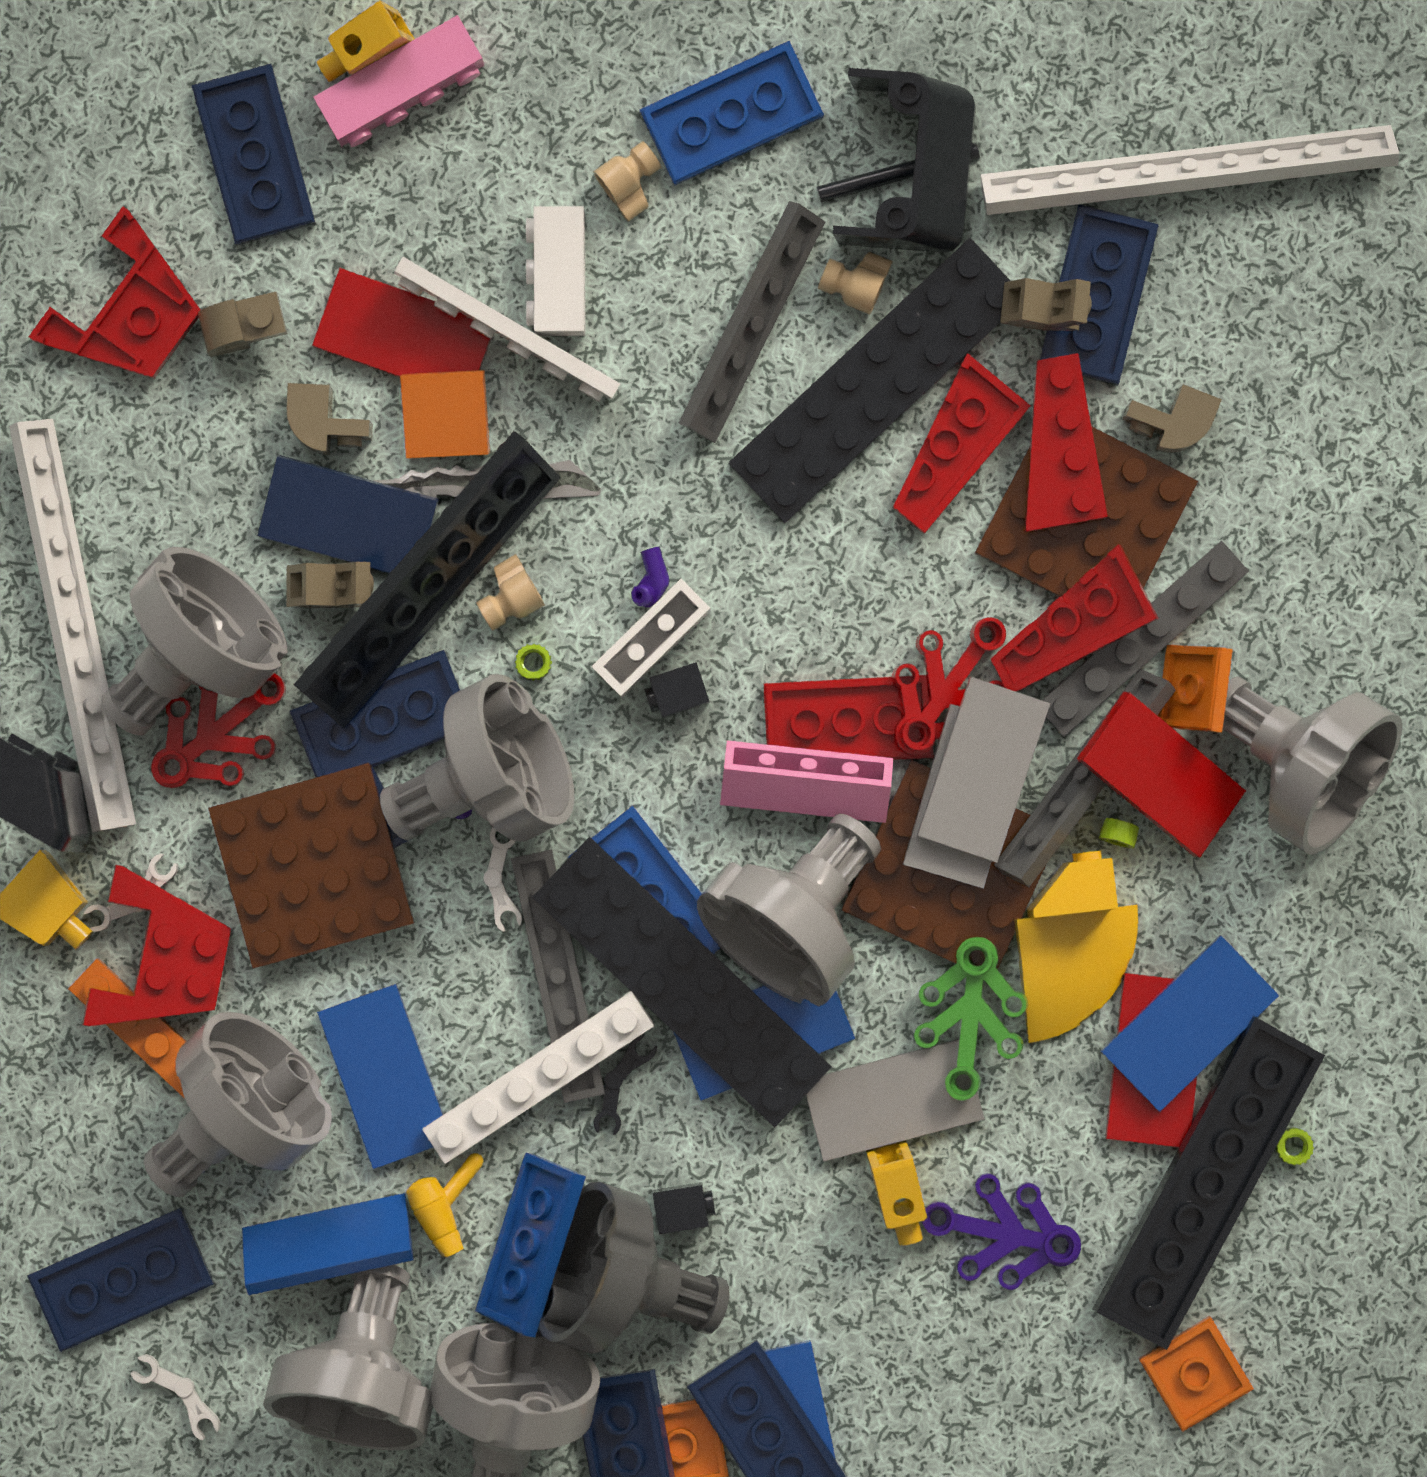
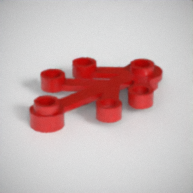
(941, 689)
(211, 736)

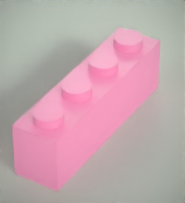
(399, 82)
(806, 781)

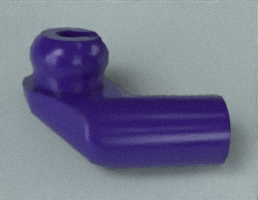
(654, 581)

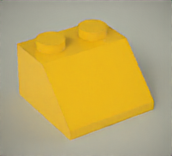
(1078, 887)

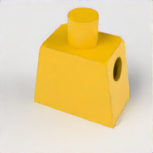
(379, 31)
(44, 903)
(897, 1179)

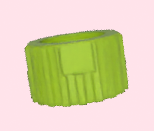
(523, 652)
(1119, 833)
(1307, 1149)

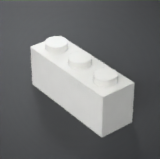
(557, 271)
(651, 638)

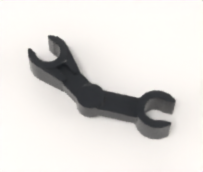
(614, 1080)

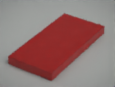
(396, 330)
(841, 715)
(1161, 774)
(1129, 1112)

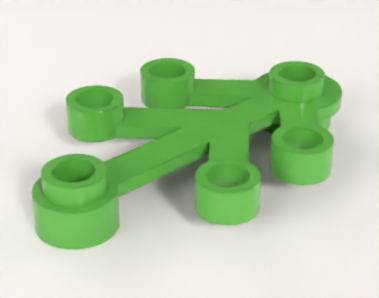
(971, 1010)

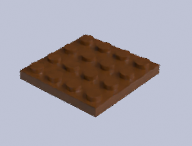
(1142, 511)
(311, 865)
(927, 906)

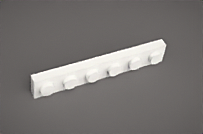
(521, 340)
(538, 1077)

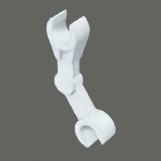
(493, 880)
(116, 911)
(183, 1388)

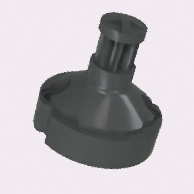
(614, 1274)

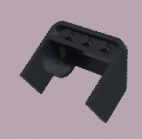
(937, 210)
(43, 795)

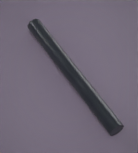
(873, 179)

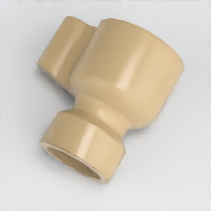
(622, 177)
(858, 286)
(515, 597)

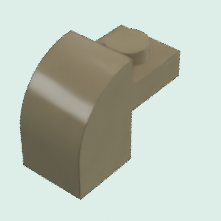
(1046, 304)
(236, 324)
(312, 421)
(1183, 426)
(328, 585)

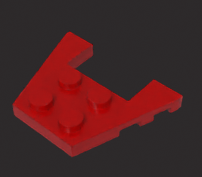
(141, 318)
(178, 958)

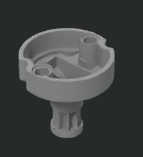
(200, 631)
(497, 762)
(1318, 762)
(785, 921)
(245, 1097)
(354, 1384)
(512, 1394)

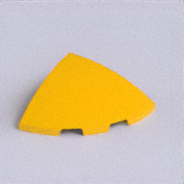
(1072, 965)

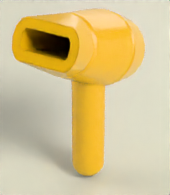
(433, 1204)

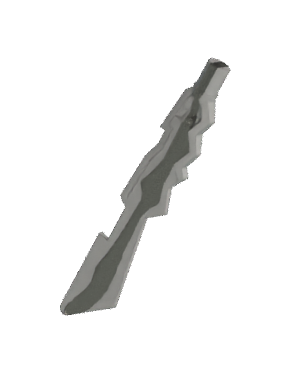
(451, 482)

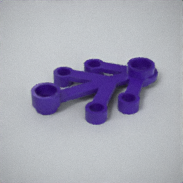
(1008, 1233)

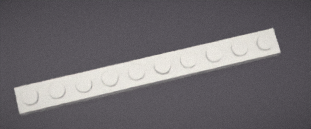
(1189, 169)
(72, 624)

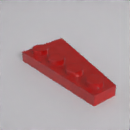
(963, 435)
(1063, 457)
(1088, 617)

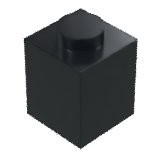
(677, 691)
(683, 1207)

